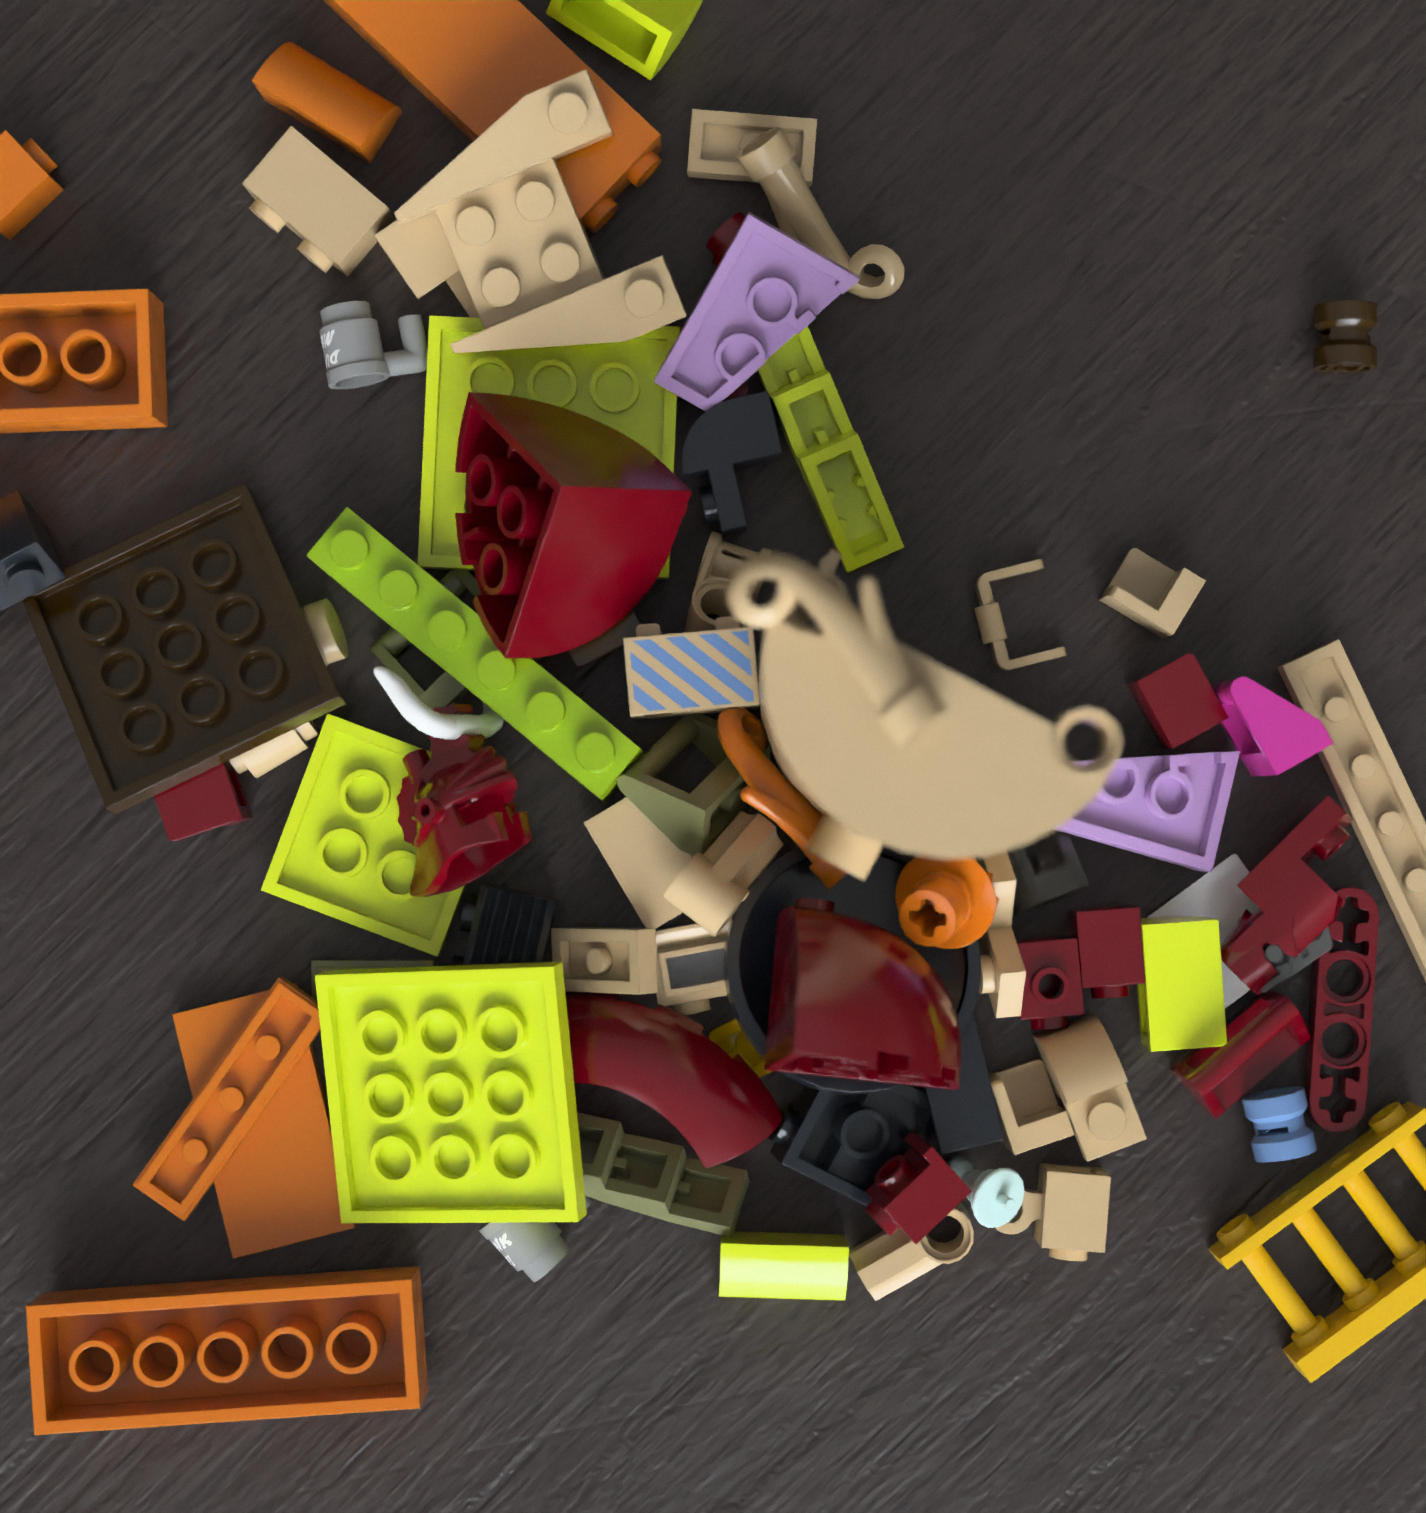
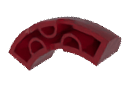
(672, 1069)

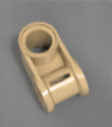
(712, 582)

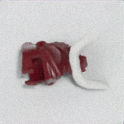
(460, 800)

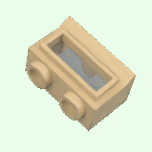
(690, 967)

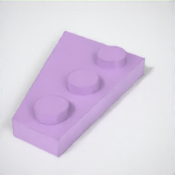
(749, 309)

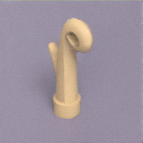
(799, 215)
(860, 639)

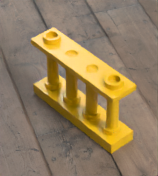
(1368, 1303)

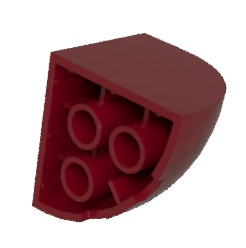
(559, 522)
(857, 1003)

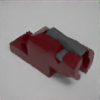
(1292, 903)

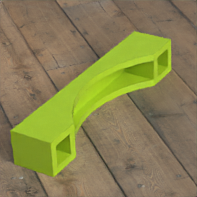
(458, 643)

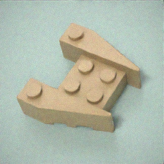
(523, 236)

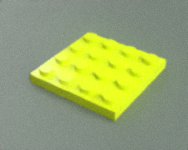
(596, 380)
(451, 1094)

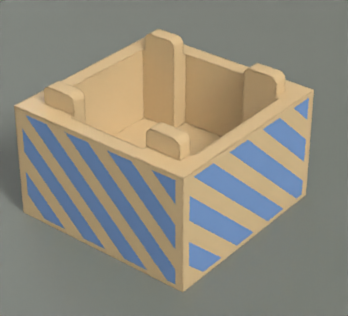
(691, 670)

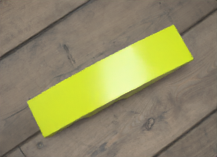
(829, 453)

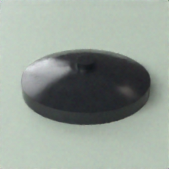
(752, 945)

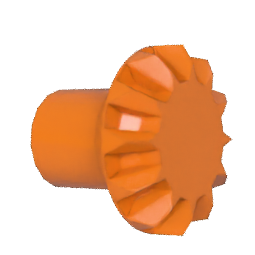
(945, 901)

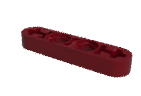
(1352, 1009)

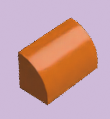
(326, 100)

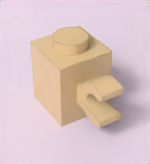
(1067, 1211)

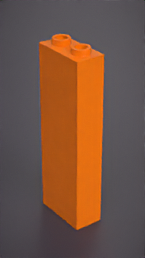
(484, 58)

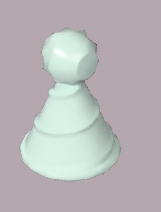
(994, 1193)

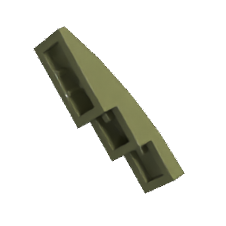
(658, 1178)

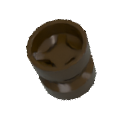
(1345, 337)

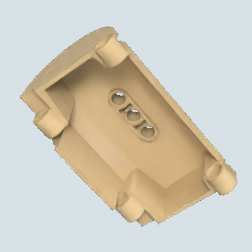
(958, 790)

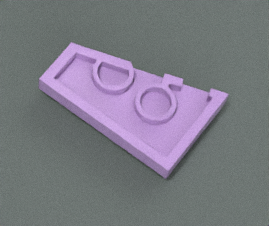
(1162, 807)

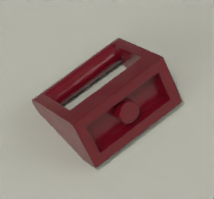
(1256, 1044)

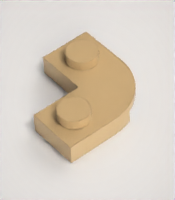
(1000, 957)

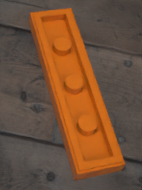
(231, 1099)

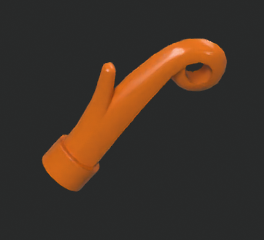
(768, 789)

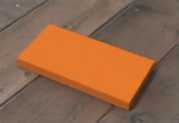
(283, 1173)

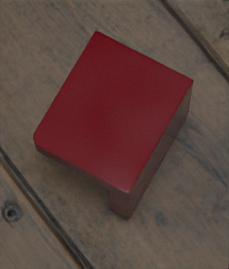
(1177, 701)
(203, 803)

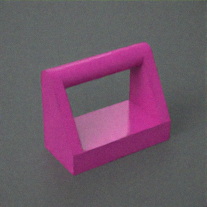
(1267, 727)

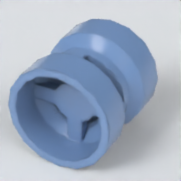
(1279, 1124)

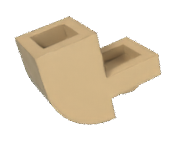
(1091, 1086)

